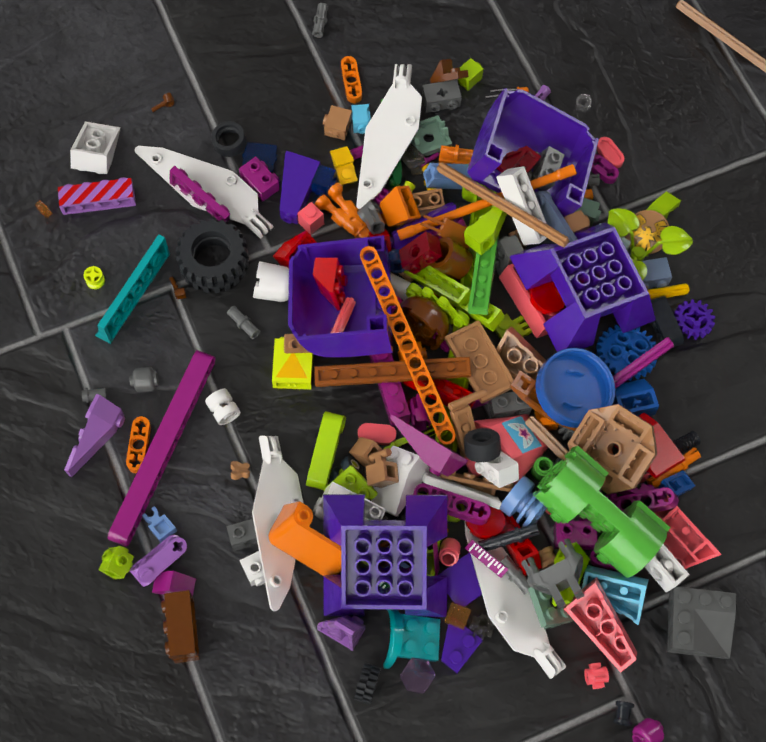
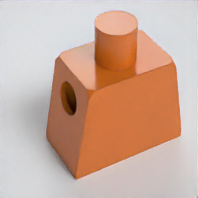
(399, 207)

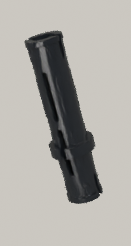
(510, 537)

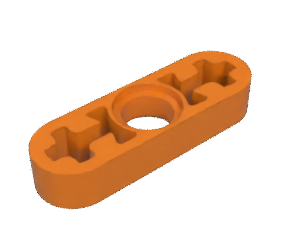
(353, 73)
(145, 432)

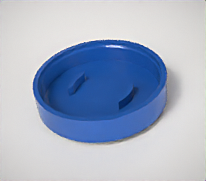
(573, 384)

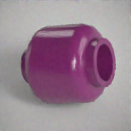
(648, 731)

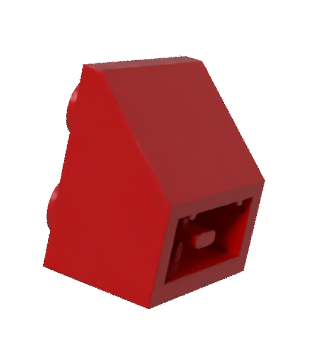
(330, 280)

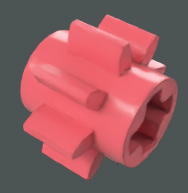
(596, 675)

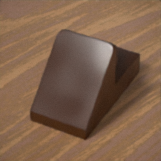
(445, 72)

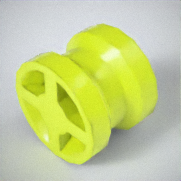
(90, 275)

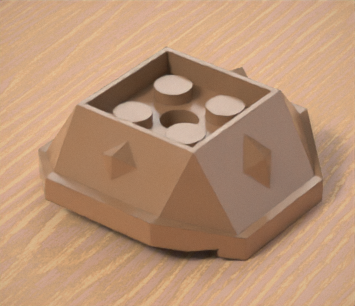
(636, 443)

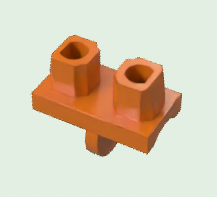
(455, 155)

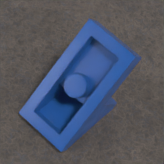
(678, 483)

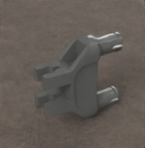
(558, 576)

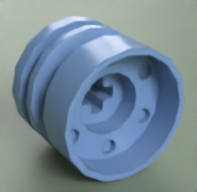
(522, 501)

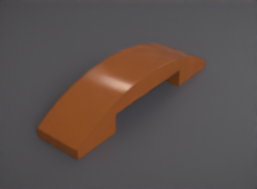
(526, 390)

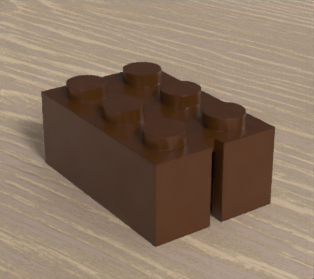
(180, 626)

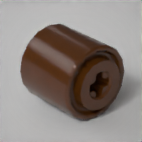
(455, 259)

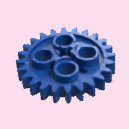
(624, 351)

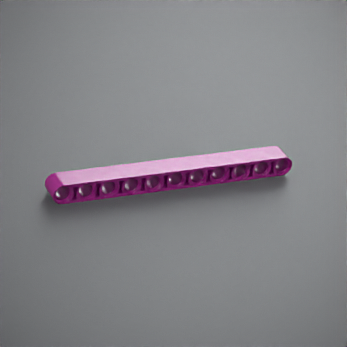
(161, 449)

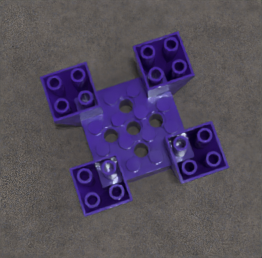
(593, 281)
(408, 539)

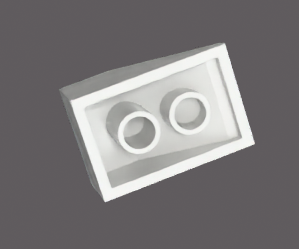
(94, 148)
(410, 474)

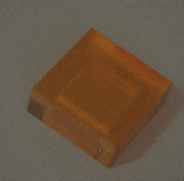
(457, 616)

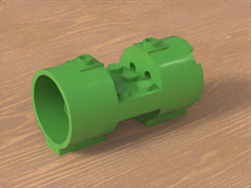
(628, 536)

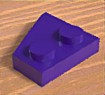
(458, 647)

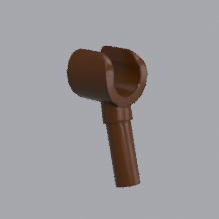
(168, 102)
(179, 292)

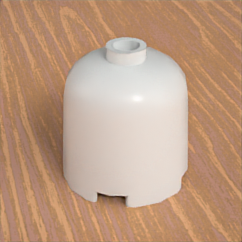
(272, 283)

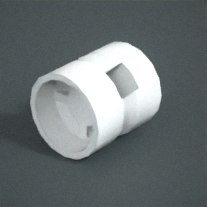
(223, 408)

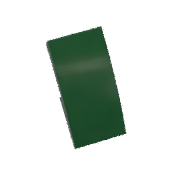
(396, 176)

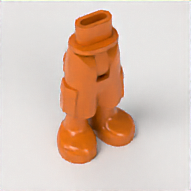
(344, 216)

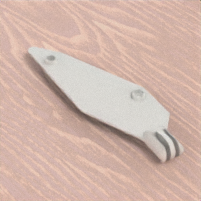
(389, 134)
(220, 182)
(276, 488)
(514, 613)

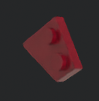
(522, 157)

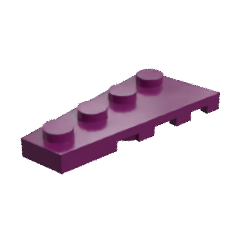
(200, 197)

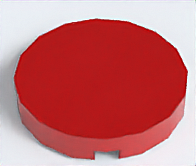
(546, 299)
(493, 527)

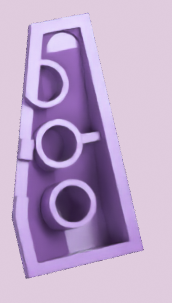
(101, 425)
(343, 629)

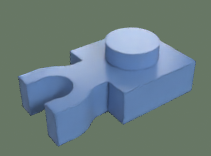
(159, 526)

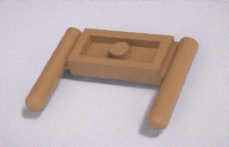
(462, 416)

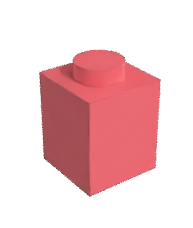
(310, 218)

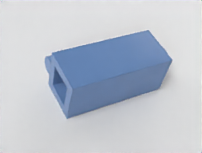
(436, 180)

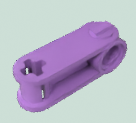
(158, 559)

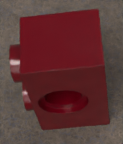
(420, 253)

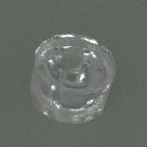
(583, 108)

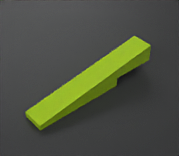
(456, 294)

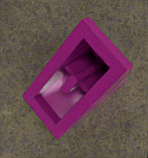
(173, 582)

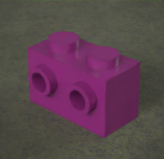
(259, 178)
(576, 531)

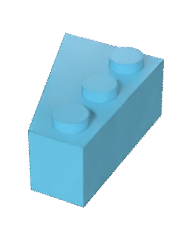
(624, 593)

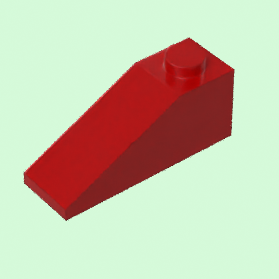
(523, 550)

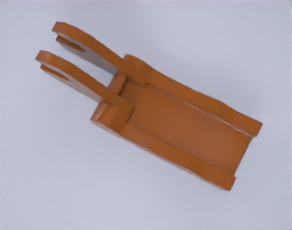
(448, 229)

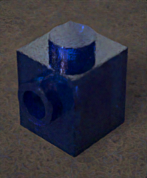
(323, 180)

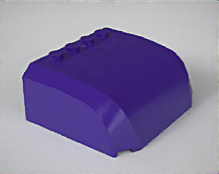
(524, 120)
(313, 316)

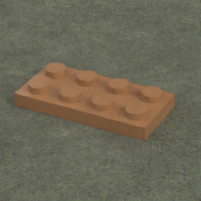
(486, 364)

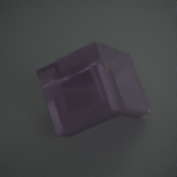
(417, 675)

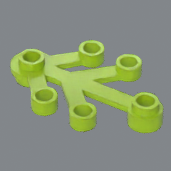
(455, 317)

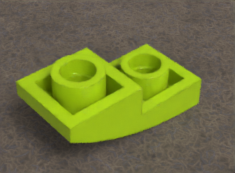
(665, 204)

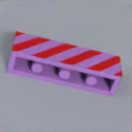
(96, 196)

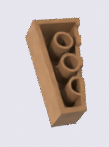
(519, 354)

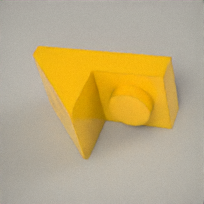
(344, 165)

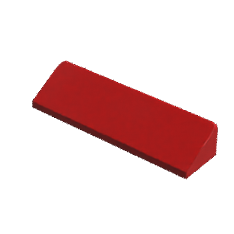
(446, 389)

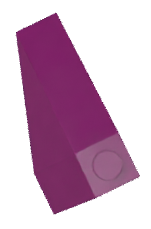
(435, 455)

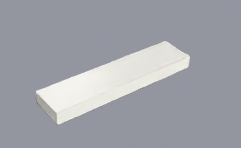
(460, 489)

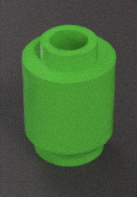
(541, 463)

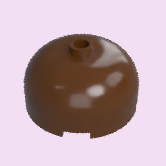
(425, 320)

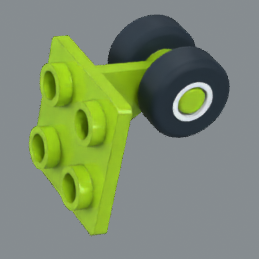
(350, 478)

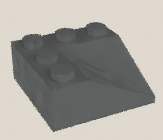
(701, 622)

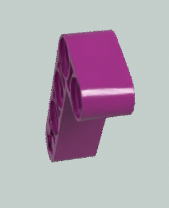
(454, 499)
(655, 506)

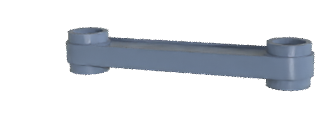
(553, 216)

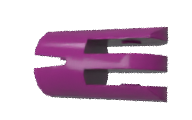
(418, 413)

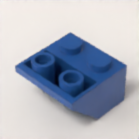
(637, 397)

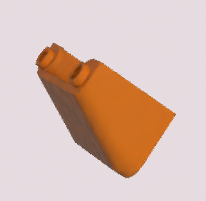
(297, 539)

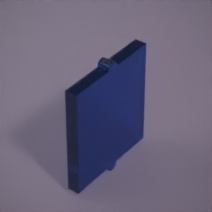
(263, 152)

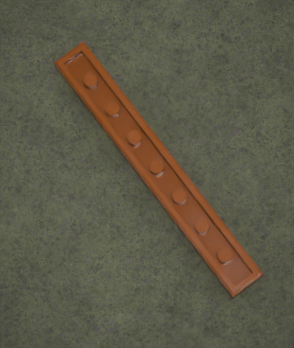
(390, 371)

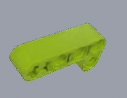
(325, 450)

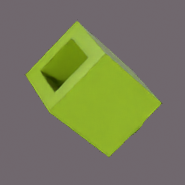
(475, 74)

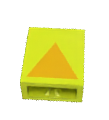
(291, 369)

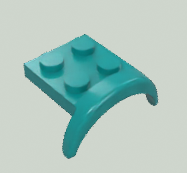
(412, 638)

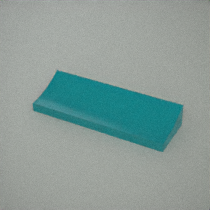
(133, 290)

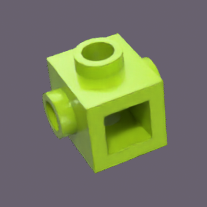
(116, 562)

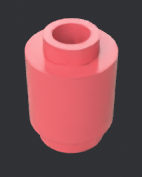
(449, 551)

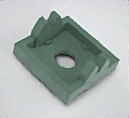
(436, 128)
(547, 615)

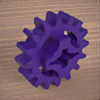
(696, 317)

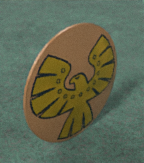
(649, 230)

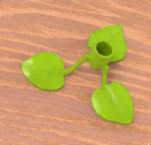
(673, 238)

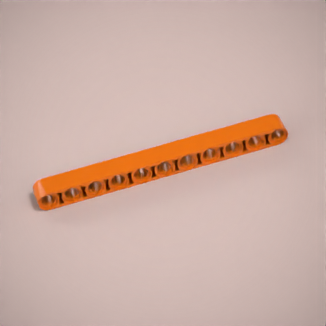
(406, 335)

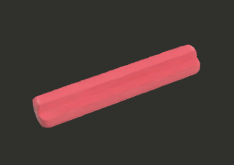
(344, 315)

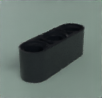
(665, 321)

